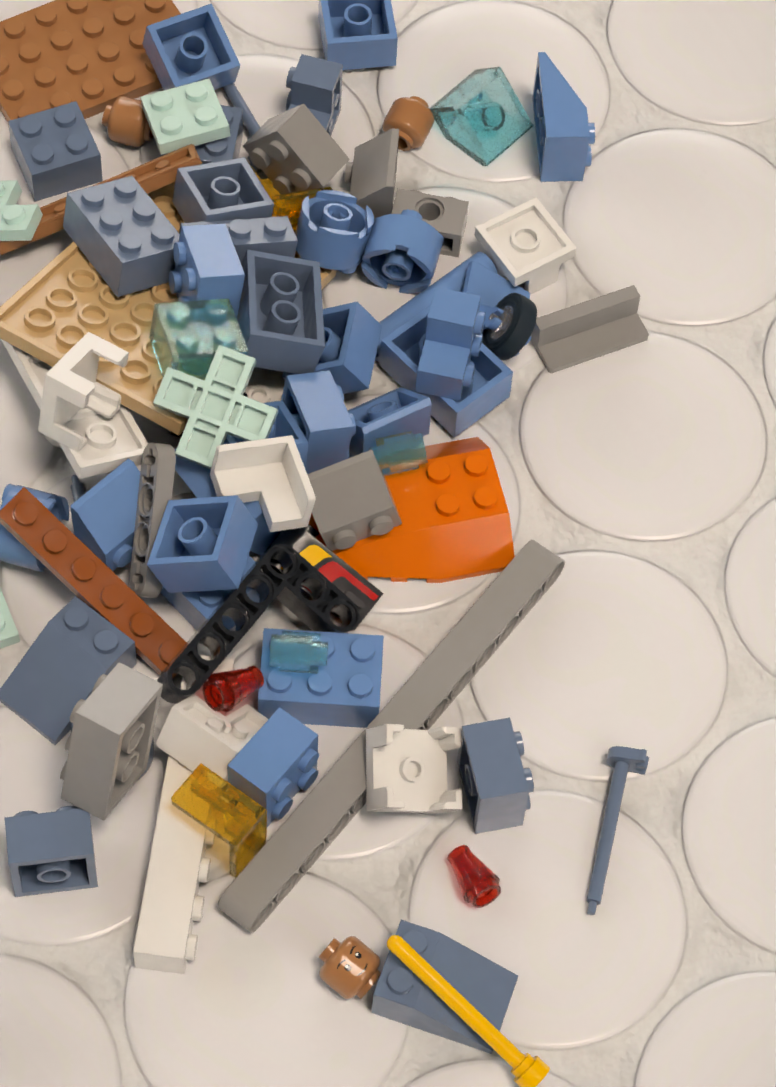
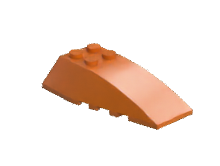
(449, 516)

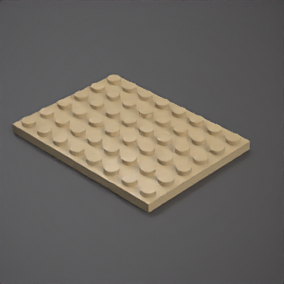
(73, 299)

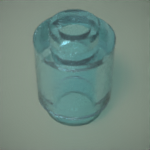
(400, 452)
(298, 652)

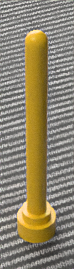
(527, 1069)

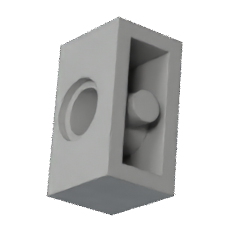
(443, 213)

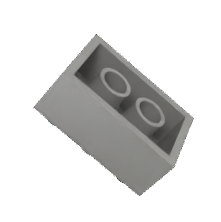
(110, 740)

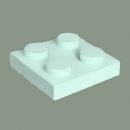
(185, 116)

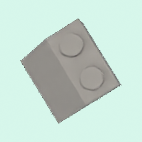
(374, 173)
(352, 501)

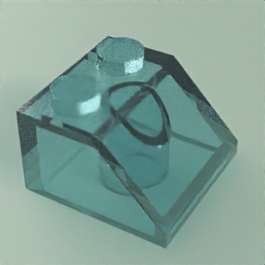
(482, 115)

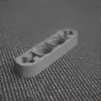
(153, 495)

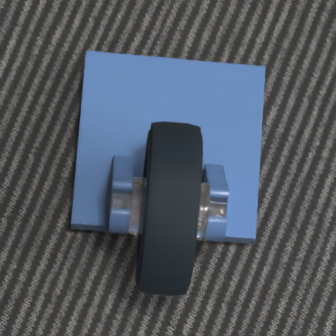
(508, 311)

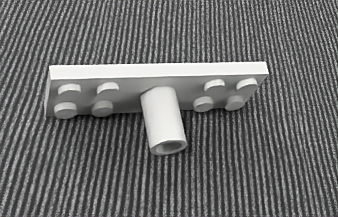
(109, 439)

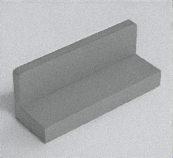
(589, 330)

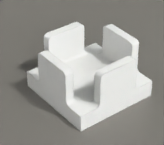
(526, 245)

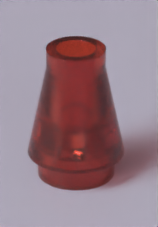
(229, 688)
(476, 881)

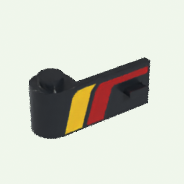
(331, 566)

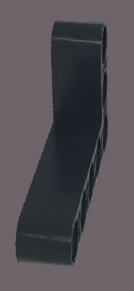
(246, 612)

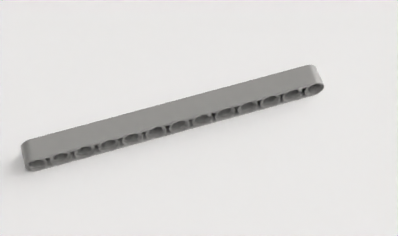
(416, 706)

